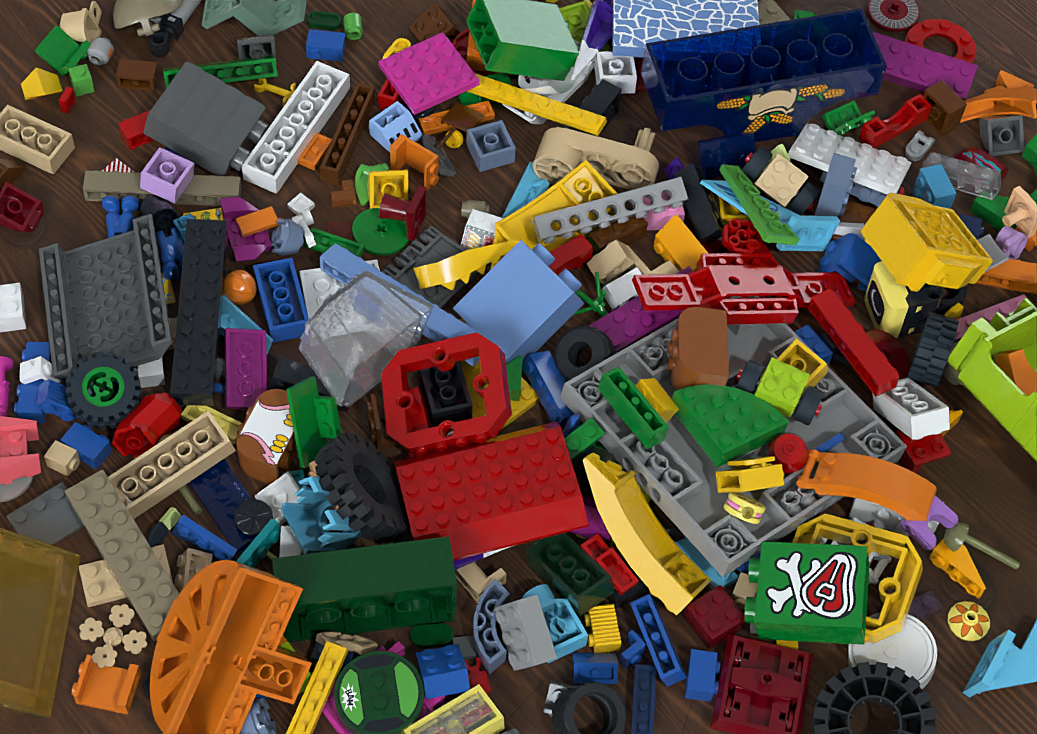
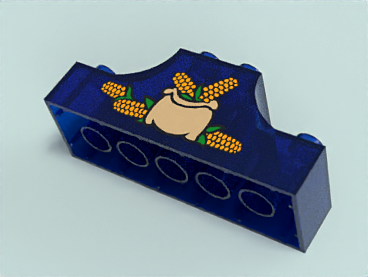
(763, 75)

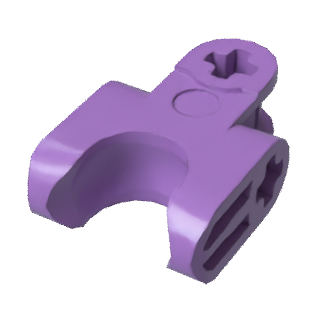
(919, 529)

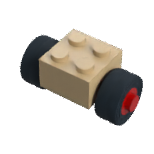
(780, 181)

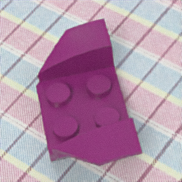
(243, 247)

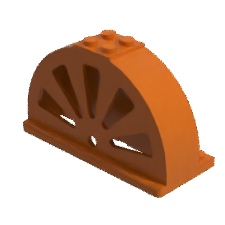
(224, 650)

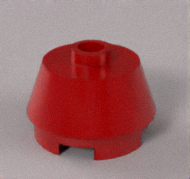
(789, 451)

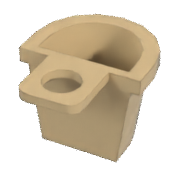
(82, 24)

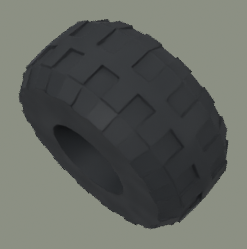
(574, 342)

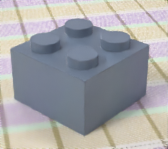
(490, 146)

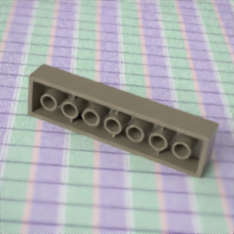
(124, 549)

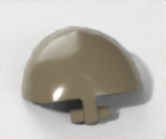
(142, 11)

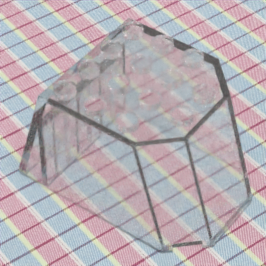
(361, 333)

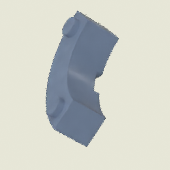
(485, 637)

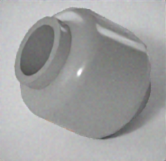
(100, 51)

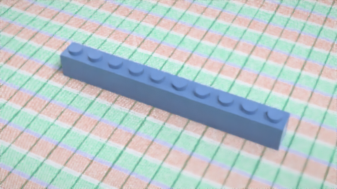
(440, 326)

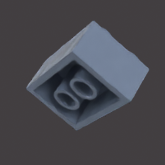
(837, 186)

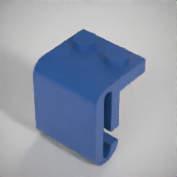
(850, 258)

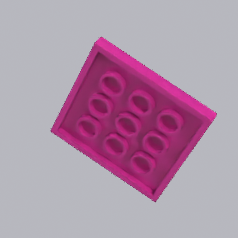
(428, 73)

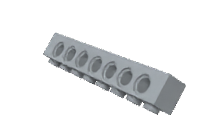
(673, 187)

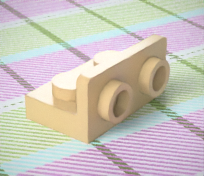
(189, 565)

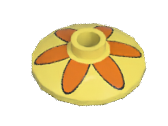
(963, 627)

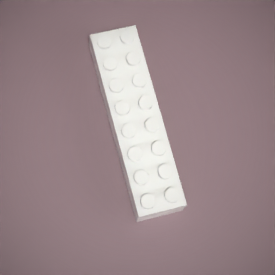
(295, 126)

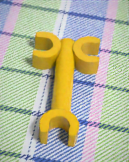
(274, 89)

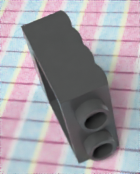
(206, 120)

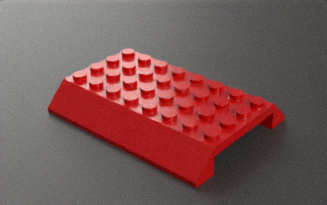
(494, 492)

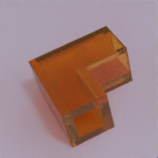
(344, 197)

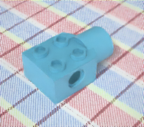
(562, 622)

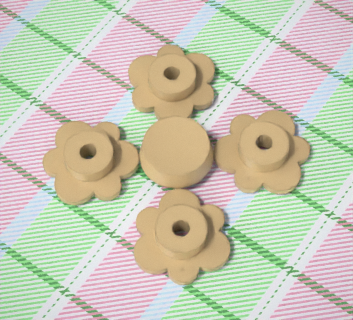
(113, 636)

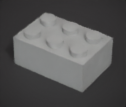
(525, 633)

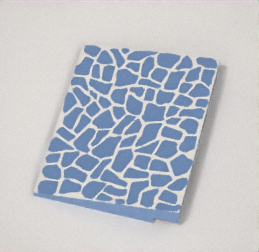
(659, 20)

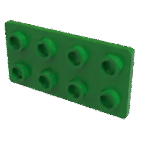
(312, 419)

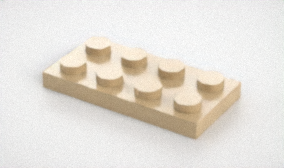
(101, 585)

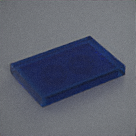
(725, 150)

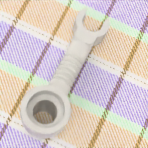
(304, 220)

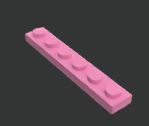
(1003, 308)

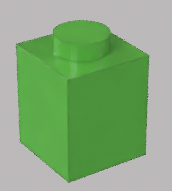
(81, 80)

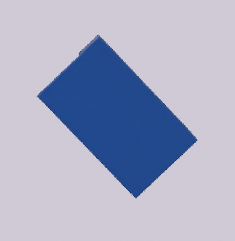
(595, 668)

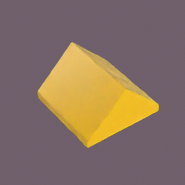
(392, 181)

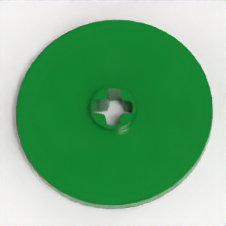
(366, 232)

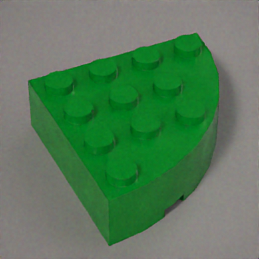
(727, 420)

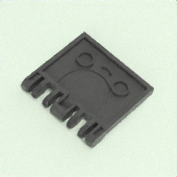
(437, 249)

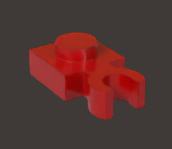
(478, 677)

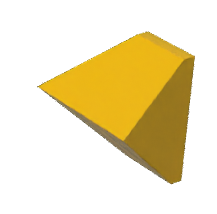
(40, 84)

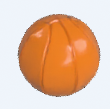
(240, 287)

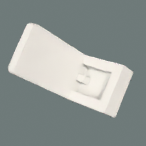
(37, 369)

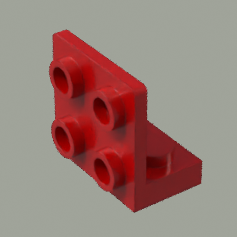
(923, 450)

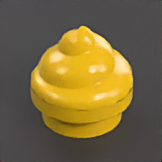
(455, 139)

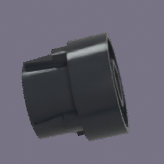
(162, 213)

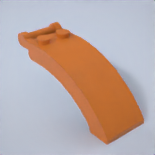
(871, 481)

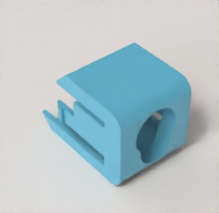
(309, 520)

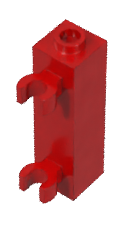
(571, 254)

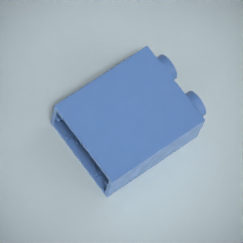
(521, 301)

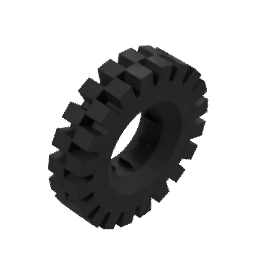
(362, 487)
(873, 683)

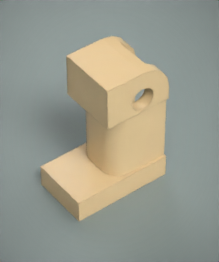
(476, 581)

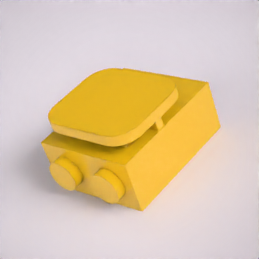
(750, 475)

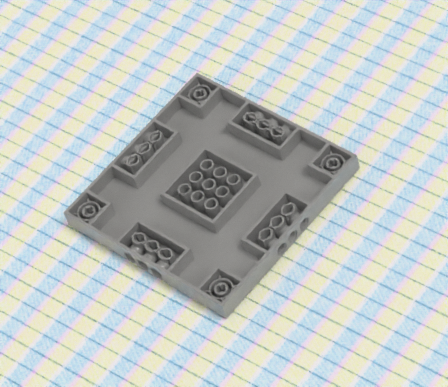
(682, 475)

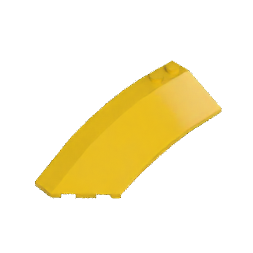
(576, 188)
(642, 537)

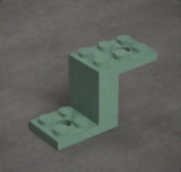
(260, 16)

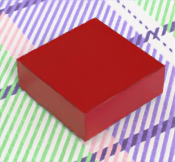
(67, 100)

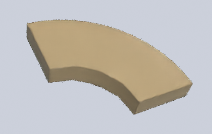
(353, 643)

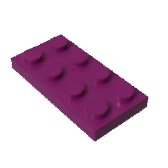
(244, 367)

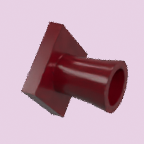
(411, 212)

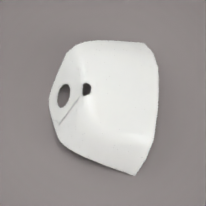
(550, 86)

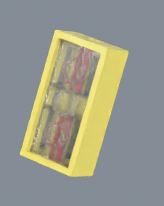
(466, 714)

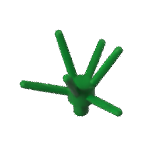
(596, 304)

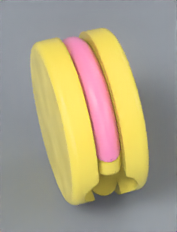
(744, 507)

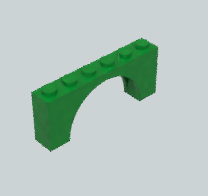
(993, 210)

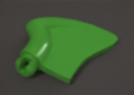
(361, 180)

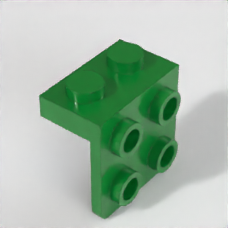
(61, 50)
(846, 118)

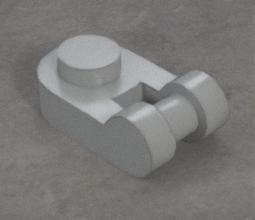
(916, 151)

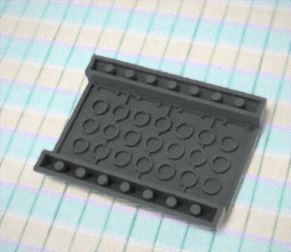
(106, 299)

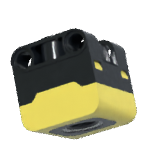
(896, 306)

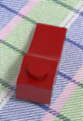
(610, 561)

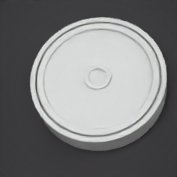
(909, 649)

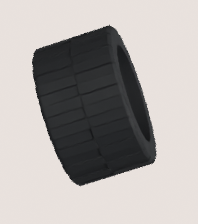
(609, 701)

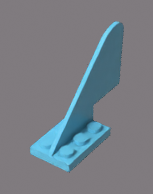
(1005, 664)

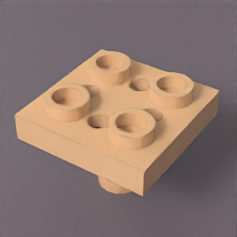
(1021, 211)

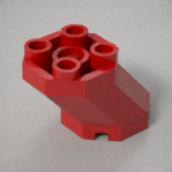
(742, 237)
(147, 424)

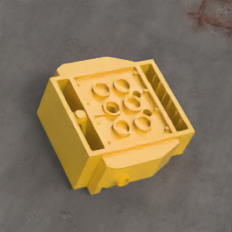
(924, 244)

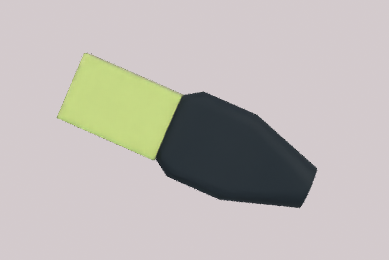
(161, 528)

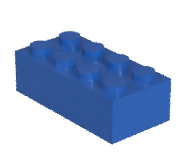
(281, 299)

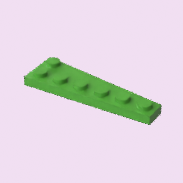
(757, 208)

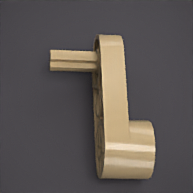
(616, 162)

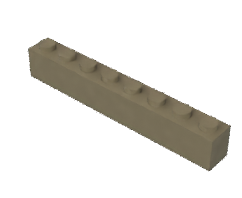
(200, 191)

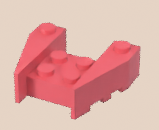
(14, 449)

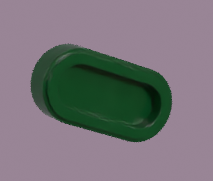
(324, 20)
(431, 635)

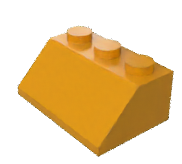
(678, 245)

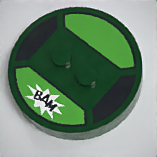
(379, 694)

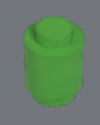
(353, 26)

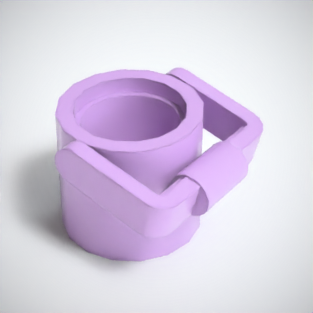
(1011, 242)

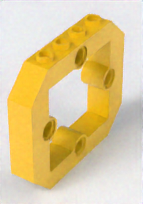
(880, 541)

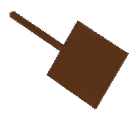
(461, 118)

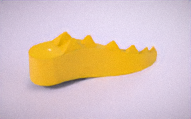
(461, 265)

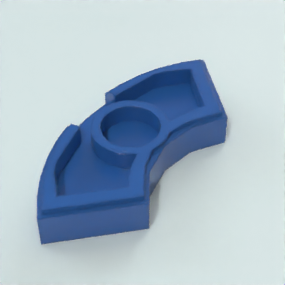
(831, 443)

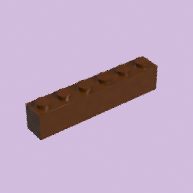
(347, 134)

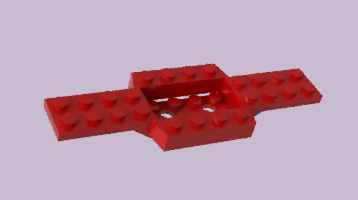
(711, 285)

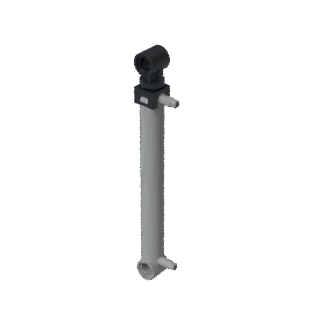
(171, 27)

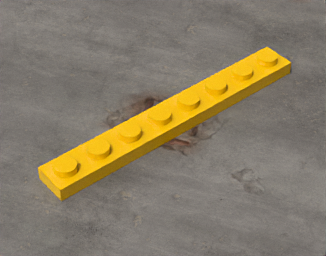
(539, 105)

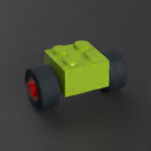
(782, 389)

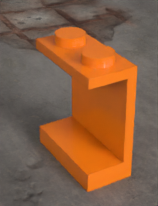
(407, 151)
(106, 687)

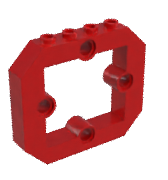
(468, 431)

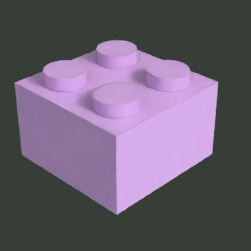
(167, 175)

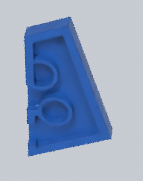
(203, 539)

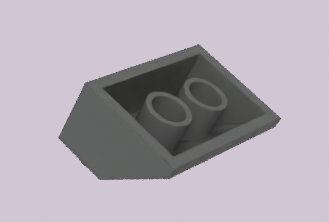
(46, 518)

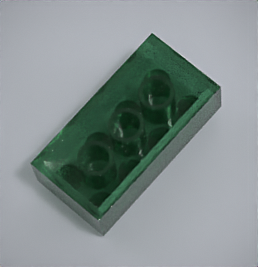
(570, 572)

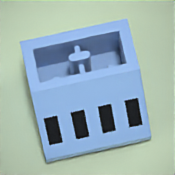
(392, 123)

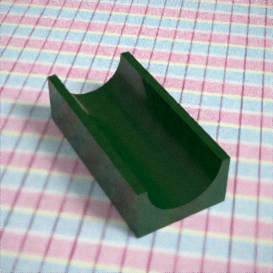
(370, 588)

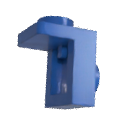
(635, 651)

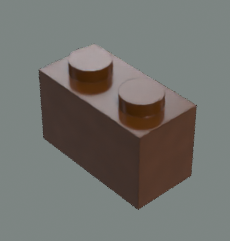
(137, 74)

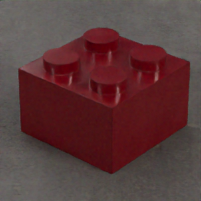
(714, 617)

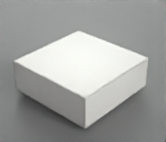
(300, 203)

